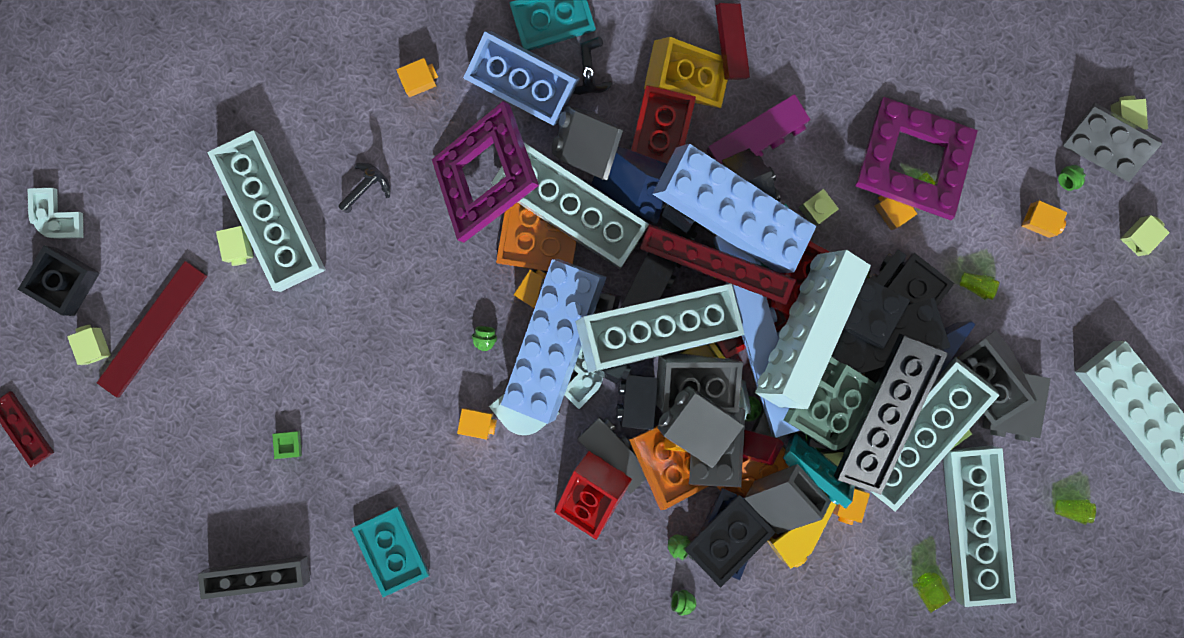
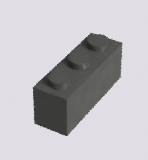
(605, 443)

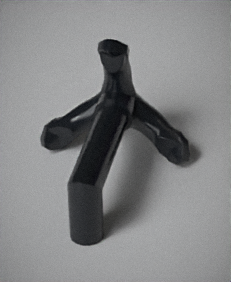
(588, 81)
(371, 176)

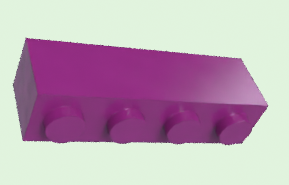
(763, 131)

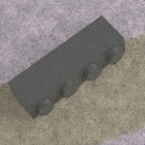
(254, 577)

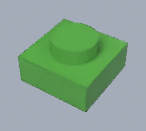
(287, 444)

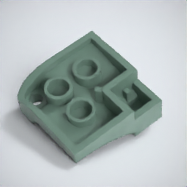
(834, 406)

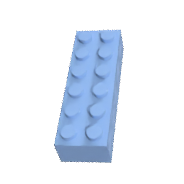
(734, 209)
(552, 341)

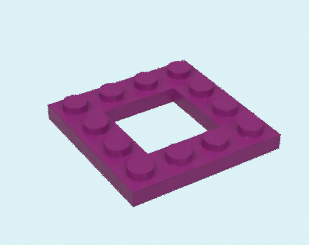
(502, 130)
(876, 176)

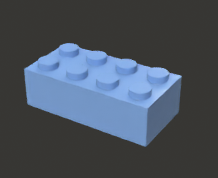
(521, 77)

